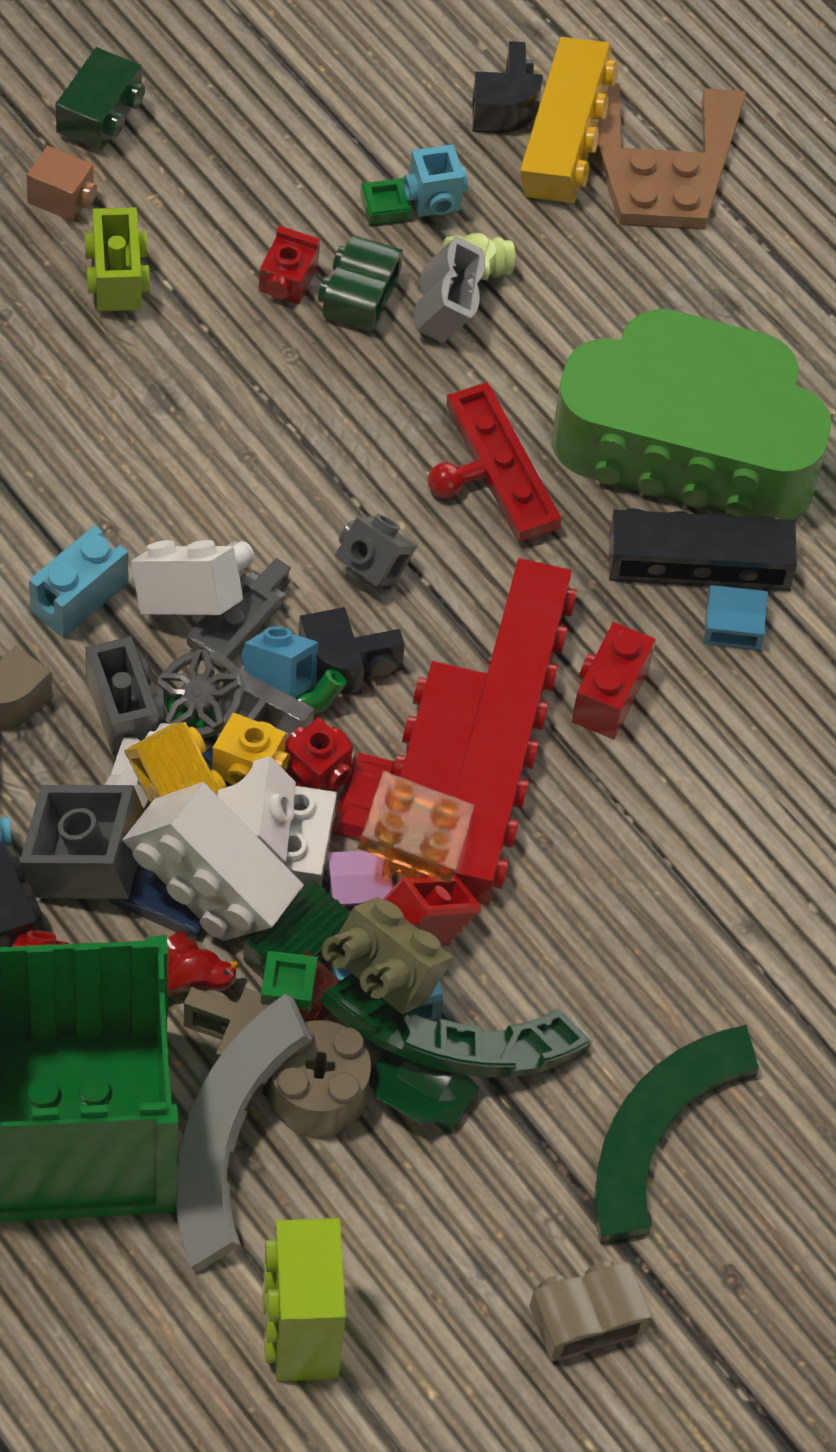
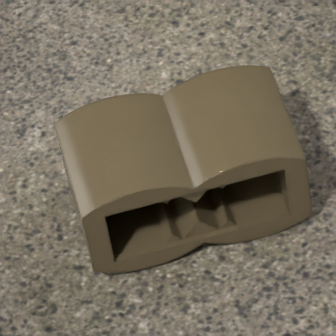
(589, 1310)

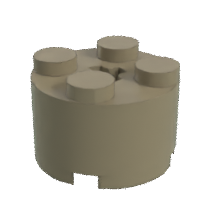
(323, 1081)

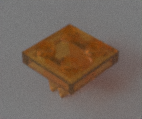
(415, 829)

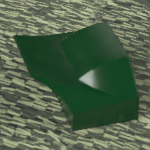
(423, 1091)

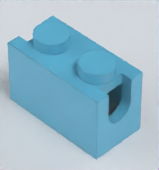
(78, 581)

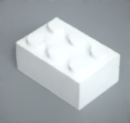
(212, 862)

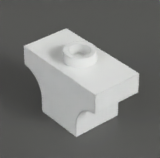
(264, 803)

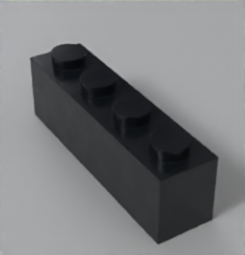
(702, 549)

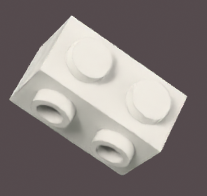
(310, 834)

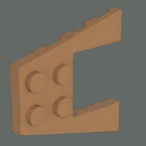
(668, 185)

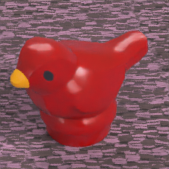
(196, 967)

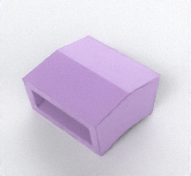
(356, 877)

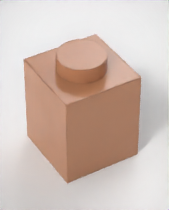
(61, 184)

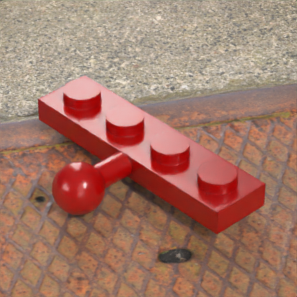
(499, 460)

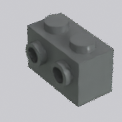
(122, 691)

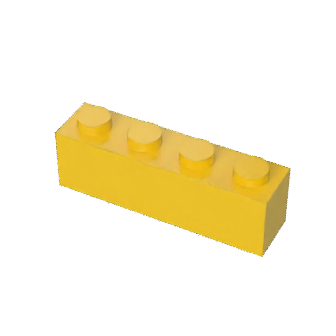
(568, 120)

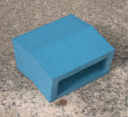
(735, 617)

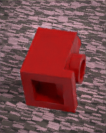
(289, 265)

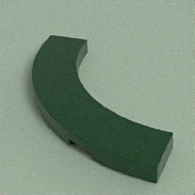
(457, 1046)
(648, 1114)

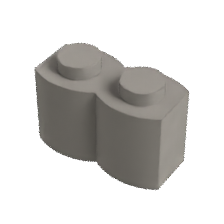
(449, 289)

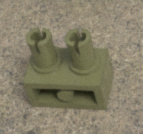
(388, 955)

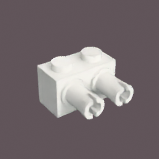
(190, 577)

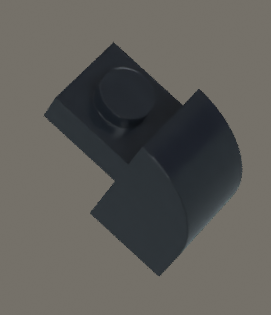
(506, 99)
(350, 655)

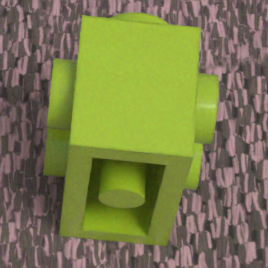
(116, 255)

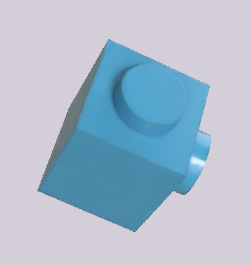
(282, 660)

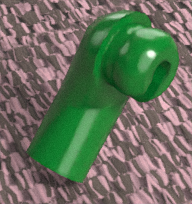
(324, 692)

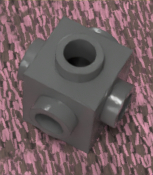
(374, 550)

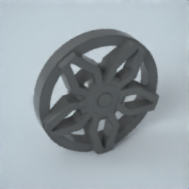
(201, 691)

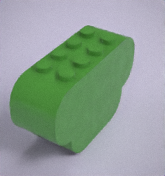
(693, 416)

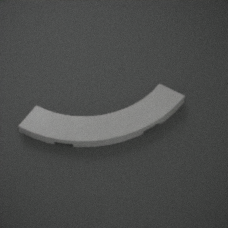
(215, 1124)

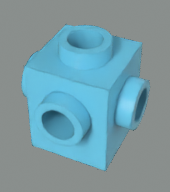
(435, 181)

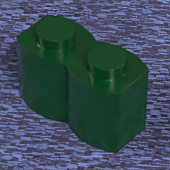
(360, 282)

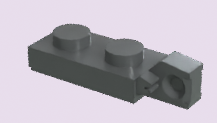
(240, 623)

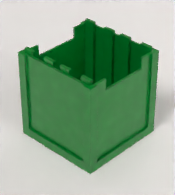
(86, 1081)

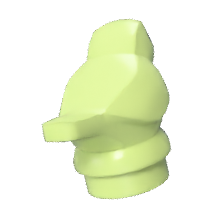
(498, 253)

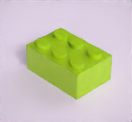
(304, 1299)

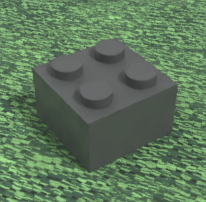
(78, 843)

